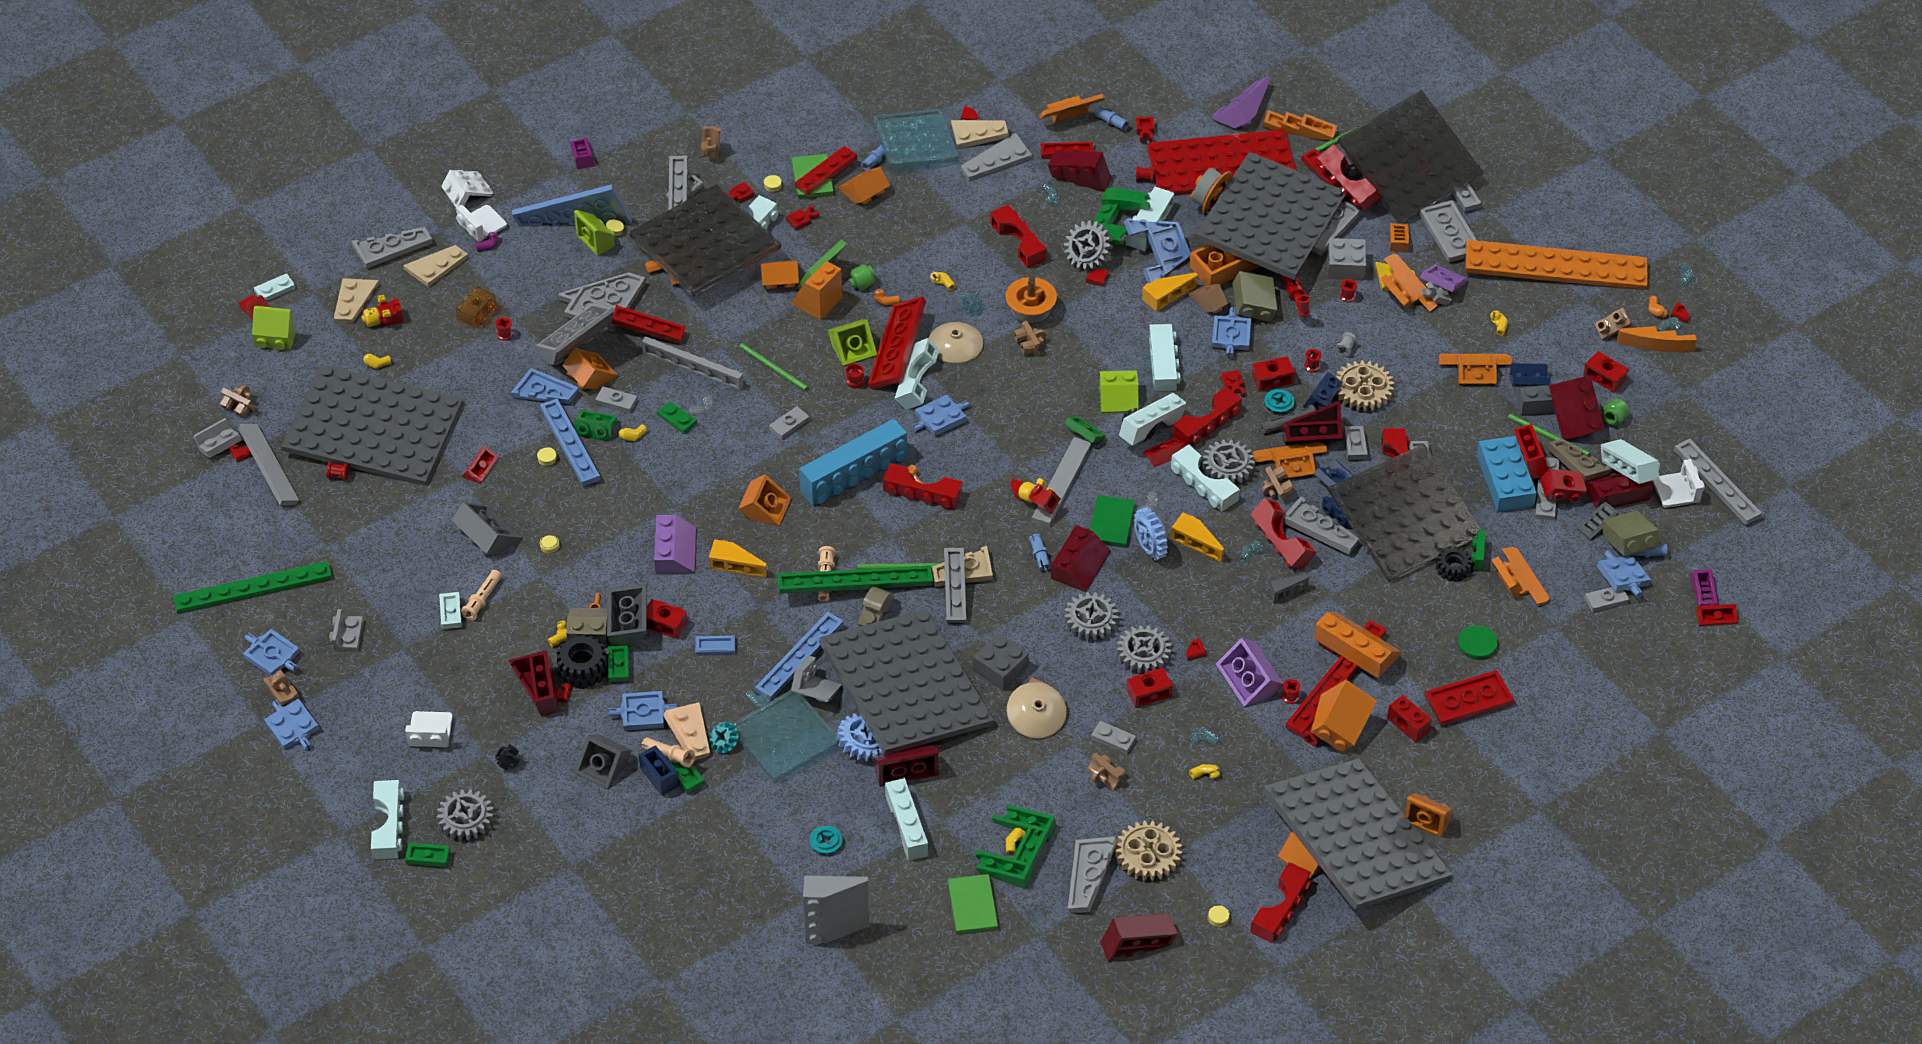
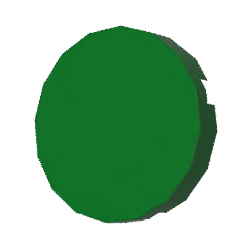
(1477, 642)

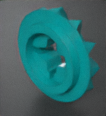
(1276, 396)
(731, 736)
(826, 832)

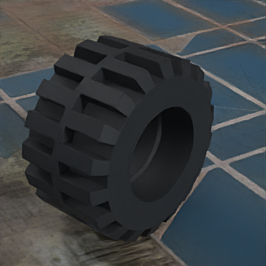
(582, 673)

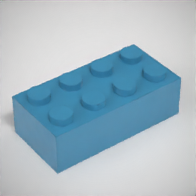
(1506, 474)

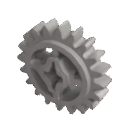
(1077, 239)
(1228, 461)
(1080, 610)
(1144, 643)
(464, 818)

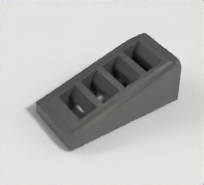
(1603, 511)
(1287, 587)

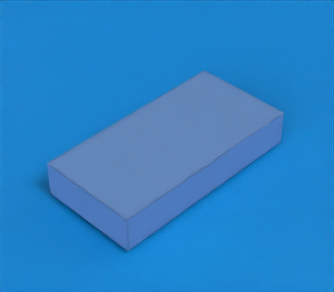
(715, 645)

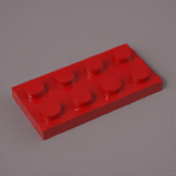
(1469, 697)

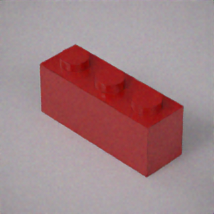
(1531, 451)

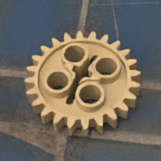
(1364, 385)
(1148, 850)

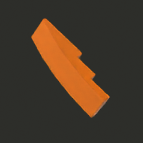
(1305, 127)
(1650, 339)

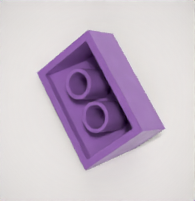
(674, 545)
(1249, 672)

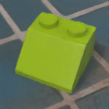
(593, 232)
(273, 328)
(852, 341)
(1118, 391)

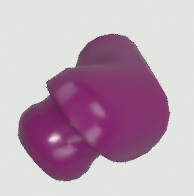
(490, 243)

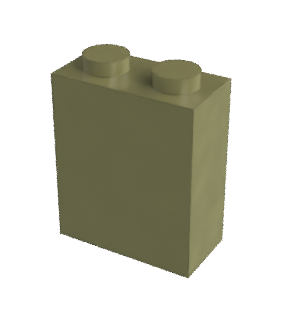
(1254, 296)
(1630, 533)

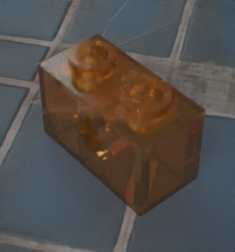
(476, 307)

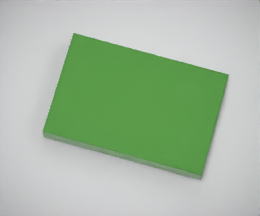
(803, 165)
(830, 256)
(972, 904)

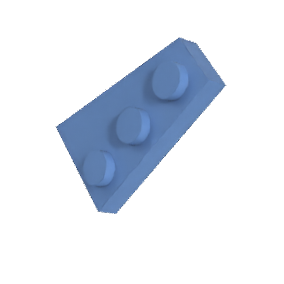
(544, 387)

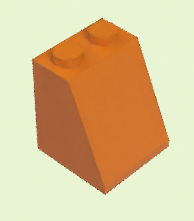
(820, 291)
(1342, 715)

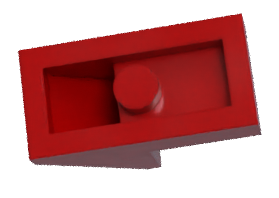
(250, 302)

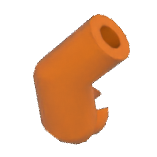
(885, 300)
(1656, 309)

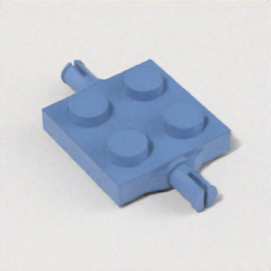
(1231, 332)
(940, 415)
(1623, 573)
(271, 652)
(642, 710)
(292, 724)

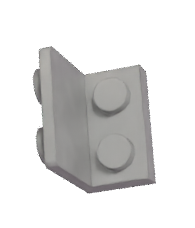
(809, 685)

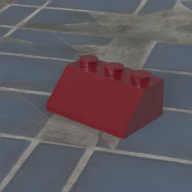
(1576, 407)
(1617, 490)
(1079, 559)
(907, 764)

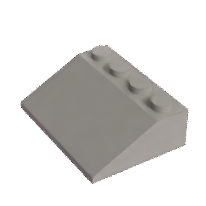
(575, 333)
(834, 907)

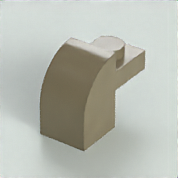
(875, 604)

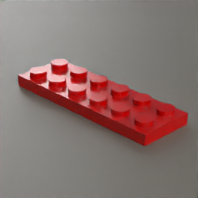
(896, 343)

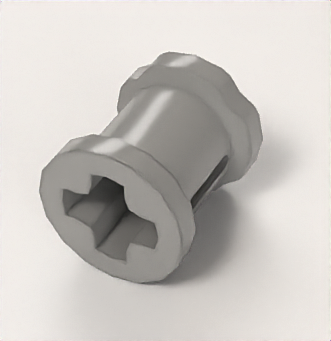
(1345, 346)

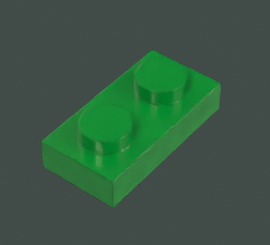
(676, 417)
(1083, 428)
(1478, 544)
(618, 663)
(688, 777)
(427, 855)

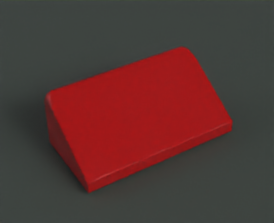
(1163, 452)
(480, 465)
(1716, 614)

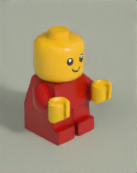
(386, 313)
(1044, 499)

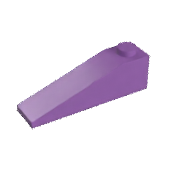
(1244, 106)

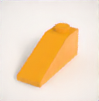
(1166, 290)
(1196, 536)
(733, 558)

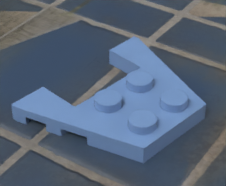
(1166, 242)

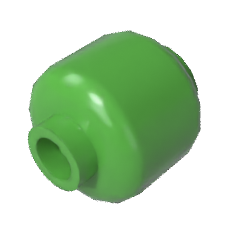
(862, 277)
(1615, 412)

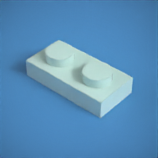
(275, 287)
(450, 610)

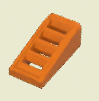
(1399, 241)

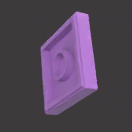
(1443, 278)

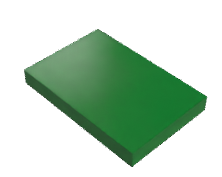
(1112, 520)

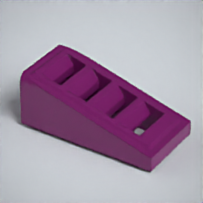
(582, 155)
(1707, 574)

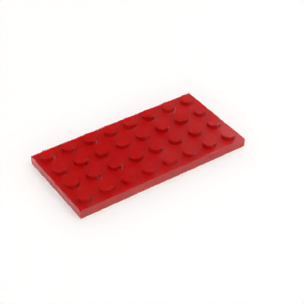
(1182, 161)

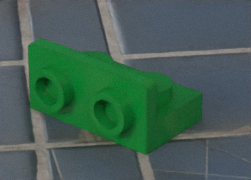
(595, 425)

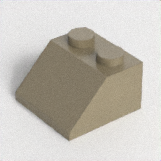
(587, 622)

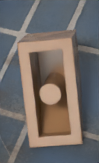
(1209, 298)

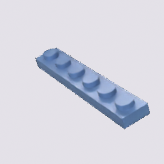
(570, 442)
(808, 645)

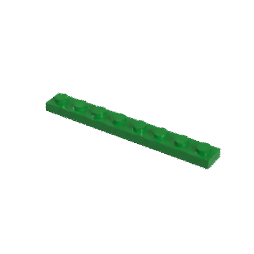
(854, 579)
(252, 587)

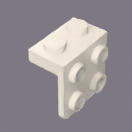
(461, 184)
(480, 221)
(1680, 487)
(429, 729)

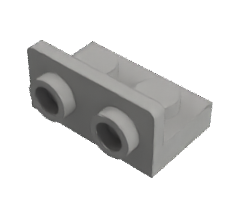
(216, 438)
(346, 632)

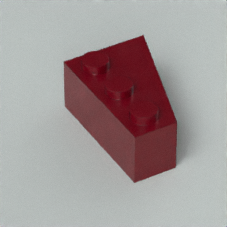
(1080, 168)
(1315, 426)
(538, 680)
(1137, 933)

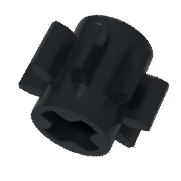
(507, 757)

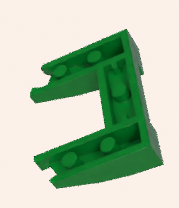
(1113, 201)
(1019, 870)

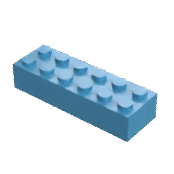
(853, 462)

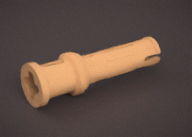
(826, 560)
(477, 600)
(674, 753)

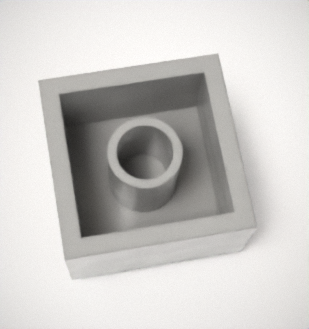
(1346, 258)

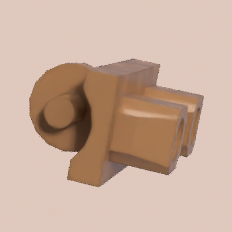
(710, 142)
(1611, 324)
(1033, 338)
(244, 405)
(1283, 489)
(281, 688)
(1105, 772)

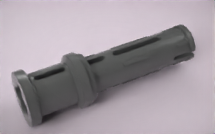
(1277, 423)

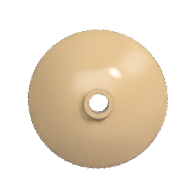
(957, 342)
(1034, 721)

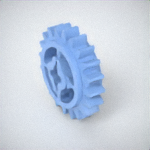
(1150, 533)
(857, 738)

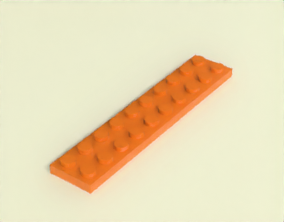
(1556, 264)

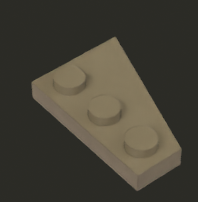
(1575, 461)

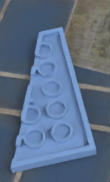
(600, 202)

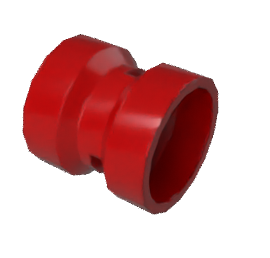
(854, 375)

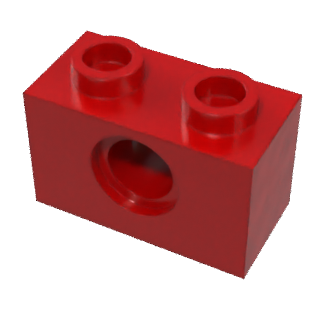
(1606, 371)
(1273, 373)
(1563, 485)
(666, 618)
(1149, 687)
(1409, 718)

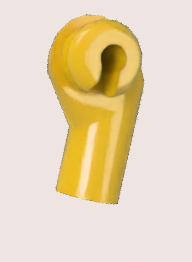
(942, 279)
(1500, 321)
(375, 362)
(632, 434)
(560, 636)
(1204, 769)
(1012, 838)

